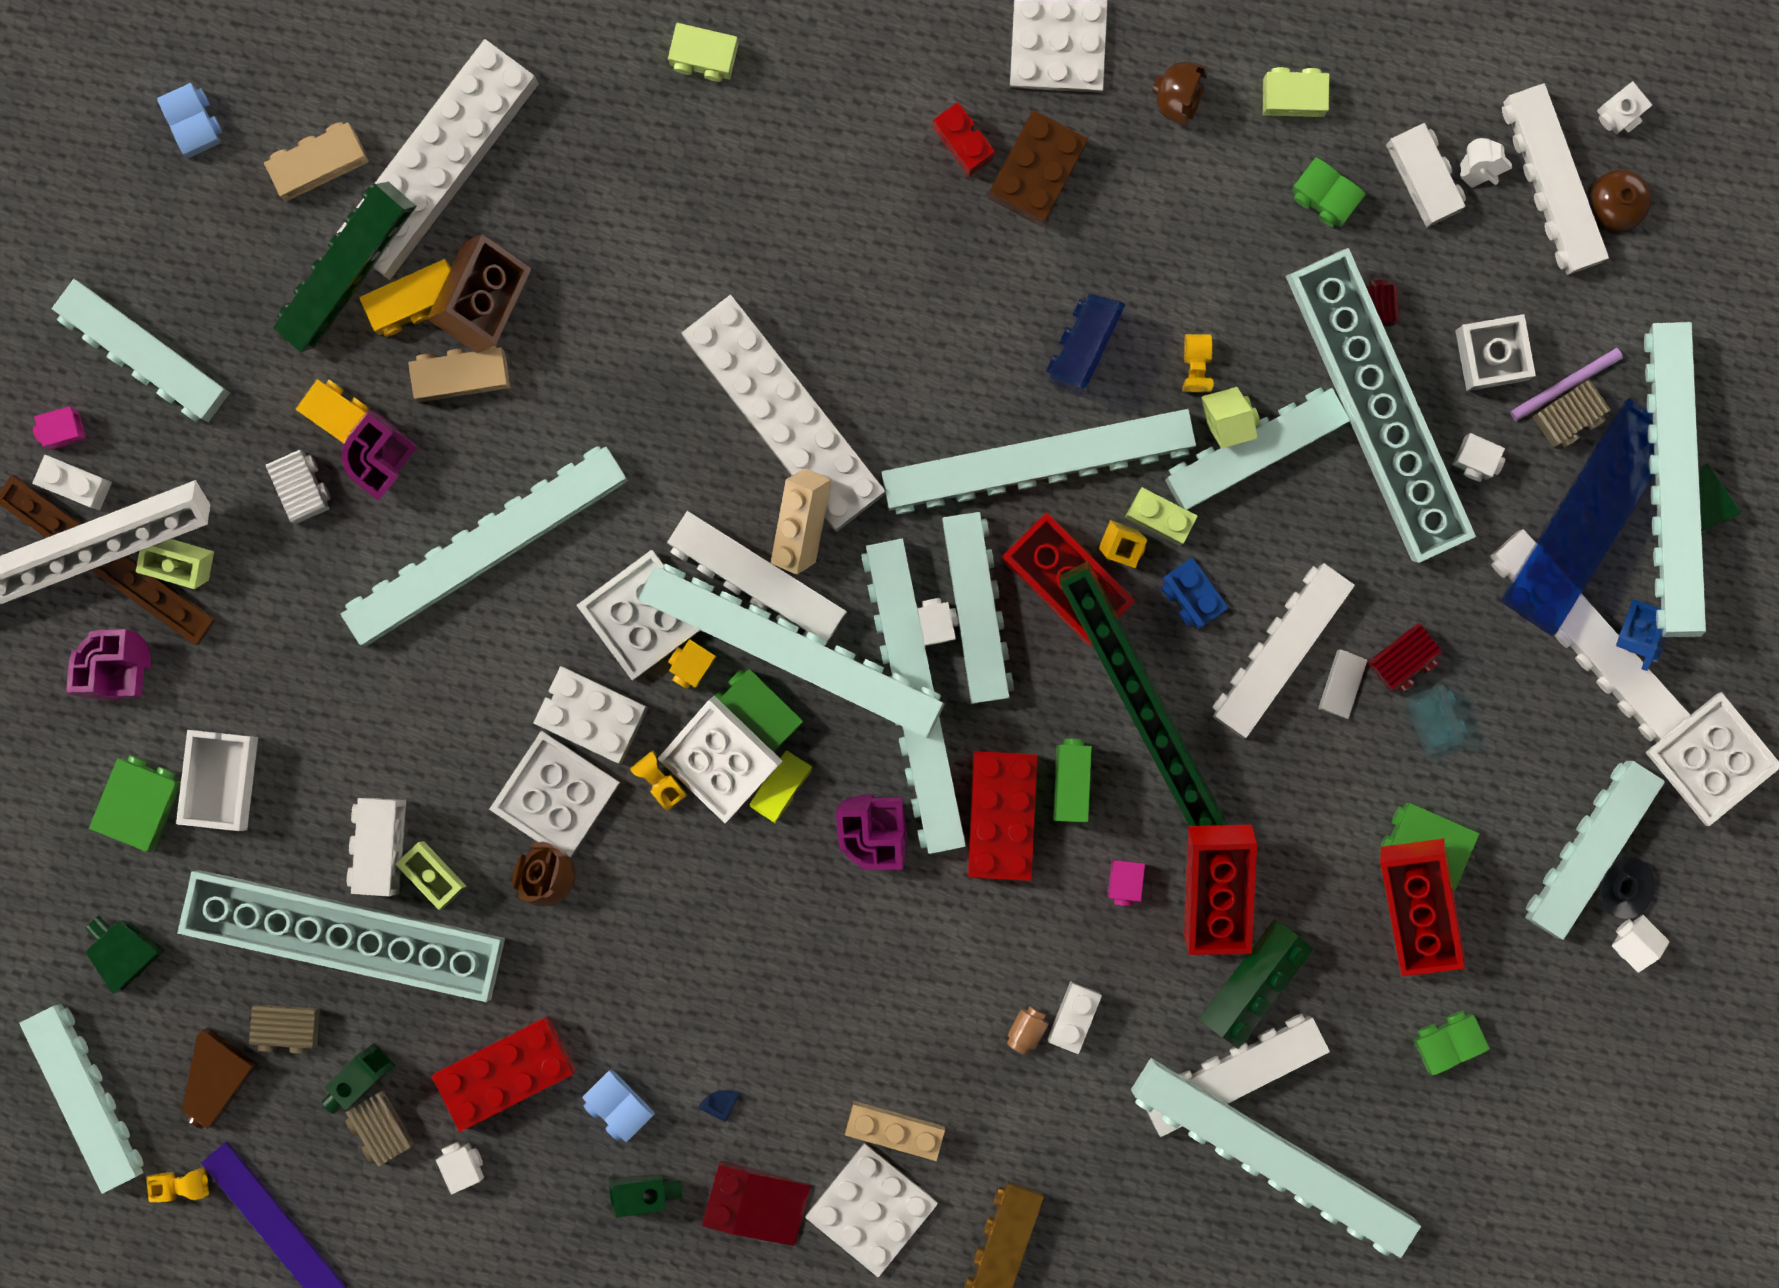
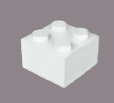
(1495, 352)

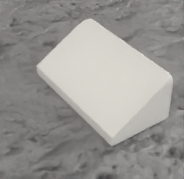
(1342, 684)

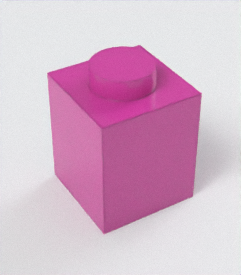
(59, 428)
(1125, 882)

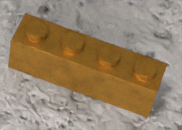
(1006, 1237)

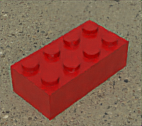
(1045, 555)
(1002, 815)
(1220, 889)
(1422, 907)
(503, 1073)

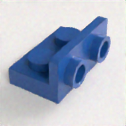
(1193, 594)
(1641, 633)

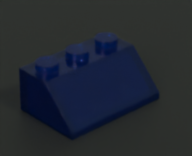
(1084, 343)

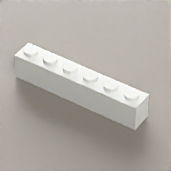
(1555, 179)
(755, 577)
(1282, 651)
(1255, 1064)

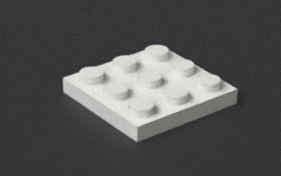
(1058, 45)
(629, 628)
(719, 759)
(1713, 759)
(554, 794)
(871, 1209)

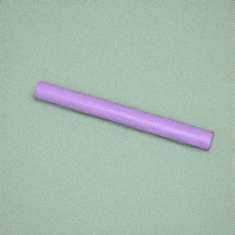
(1566, 384)

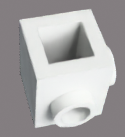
(1624, 109)
(1479, 458)
(937, 622)
(1640, 943)
(460, 1166)

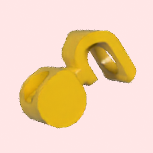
(1197, 354)
(665, 788)
(165, 1186)

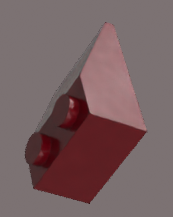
(755, 1204)

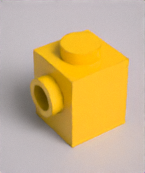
(1123, 544)
(690, 664)

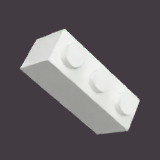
(1426, 174)

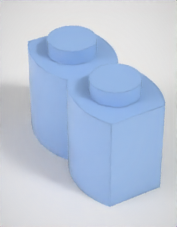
(189, 120)
(617, 1106)

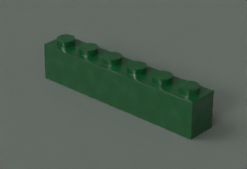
(344, 265)

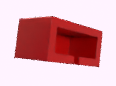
(957, 134)

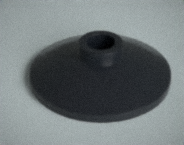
(1636, 888)

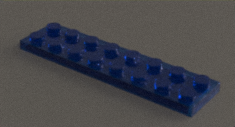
(1585, 522)

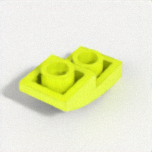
(780, 787)

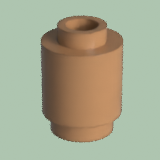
(1027, 1030)

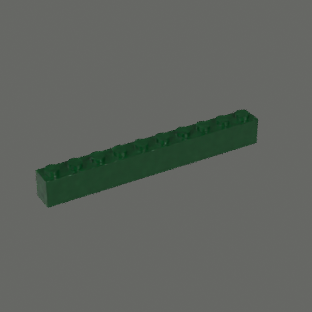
(1140, 697)

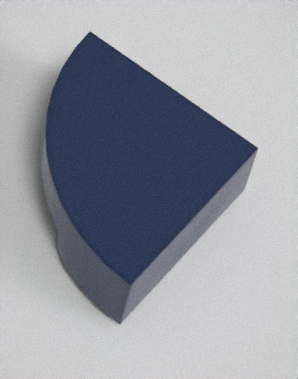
(720, 1104)

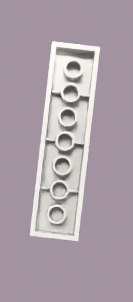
(452, 143)
(781, 408)

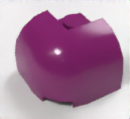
(375, 453)
(108, 665)
(873, 831)

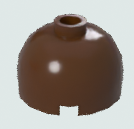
(1180, 91)
(1619, 200)
(544, 875)

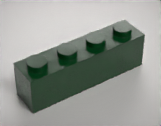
(1256, 984)

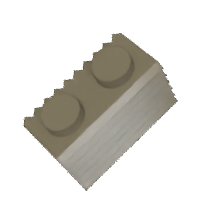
(1572, 413)
(284, 1027)
(379, 1129)

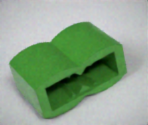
(1327, 193)
(1450, 1043)

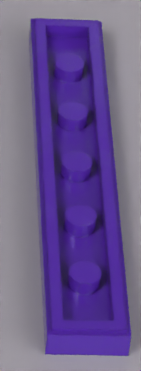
(270, 1219)

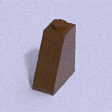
(214, 1078)

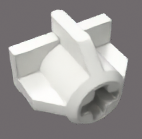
(1484, 162)

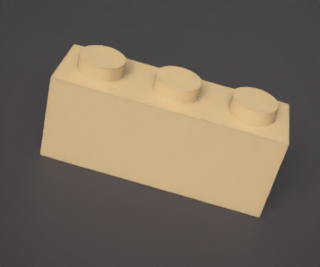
(316, 161)
(458, 374)
(800, 521)
(895, 1130)

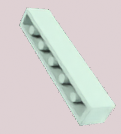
(139, 350)
(1275, 440)
(976, 608)
(1594, 848)
(82, 1098)

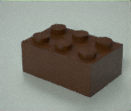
(1037, 168)
(479, 293)

